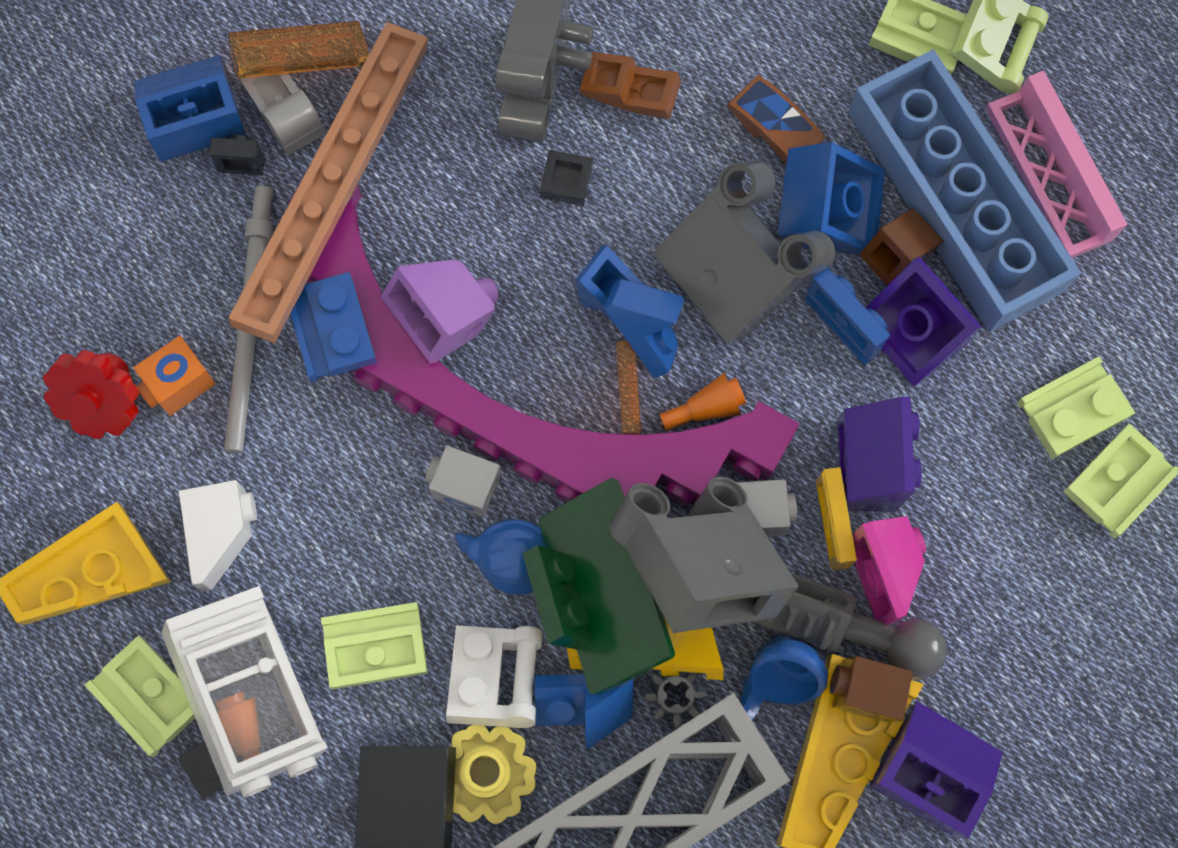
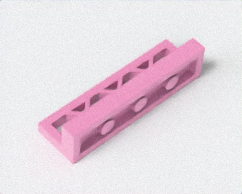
(1070, 159)

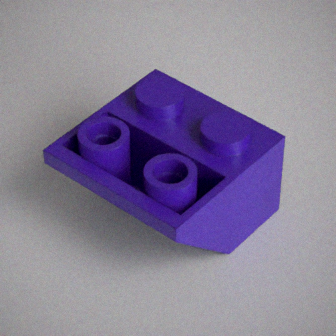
(878, 454)
(938, 772)

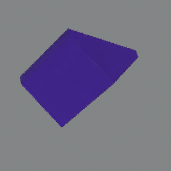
(923, 322)

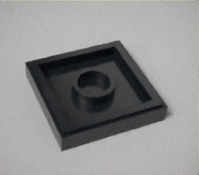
(405, 797)

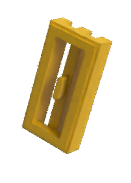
(835, 519)

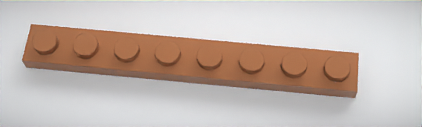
(328, 184)

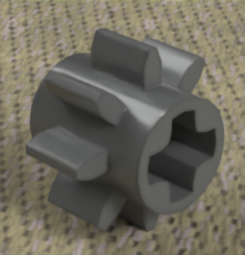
(677, 710)

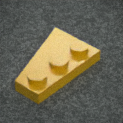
(82, 569)

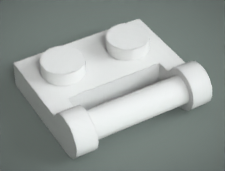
(477, 676)

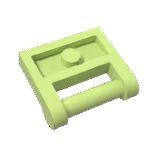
(987, 33)

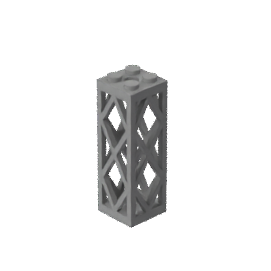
(743, 748)

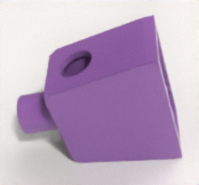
(440, 305)

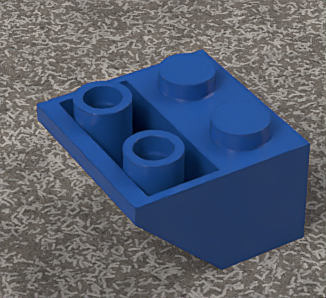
(187, 107)

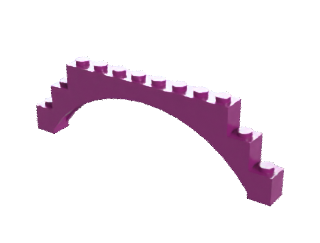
(540, 449)

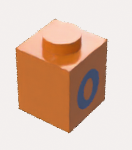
(172, 377)

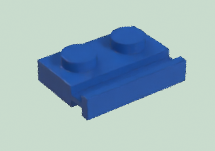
(857, 327)
(331, 328)

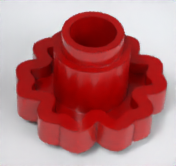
(92, 393)

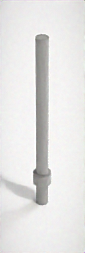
(258, 234)

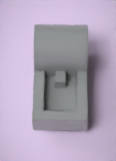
(284, 110)

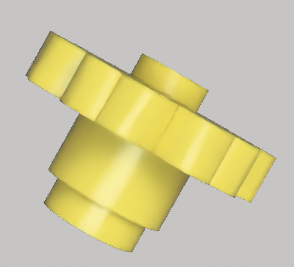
(491, 773)

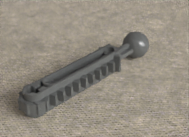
(828, 615)

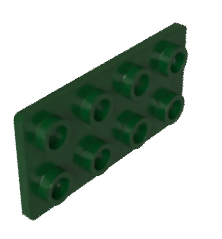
(594, 594)

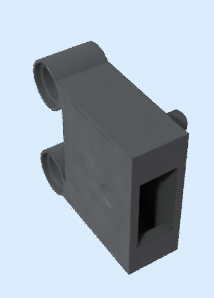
(533, 63)
(732, 260)
(706, 565)

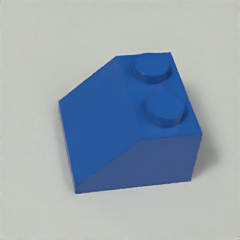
(832, 194)

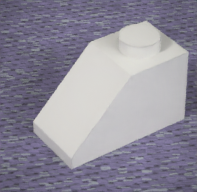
(215, 529)

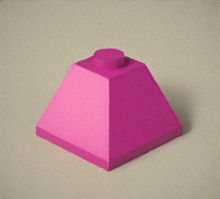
(889, 565)

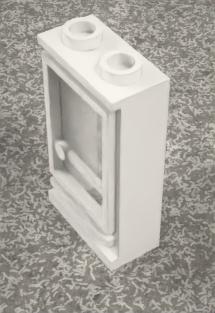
(243, 692)

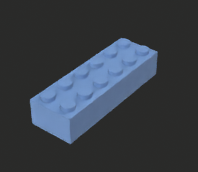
(963, 189)

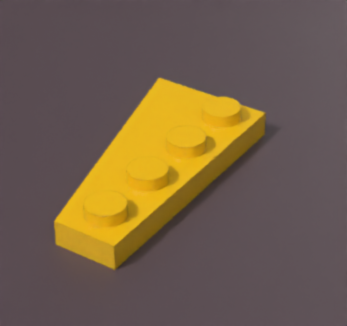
(833, 769)

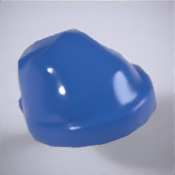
(500, 552)
(783, 674)

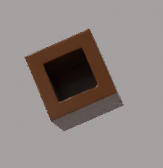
(899, 245)
(871, 689)

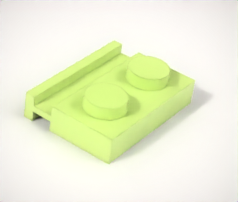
(917, 27)
(1075, 408)
(1121, 481)
(374, 645)
(143, 696)

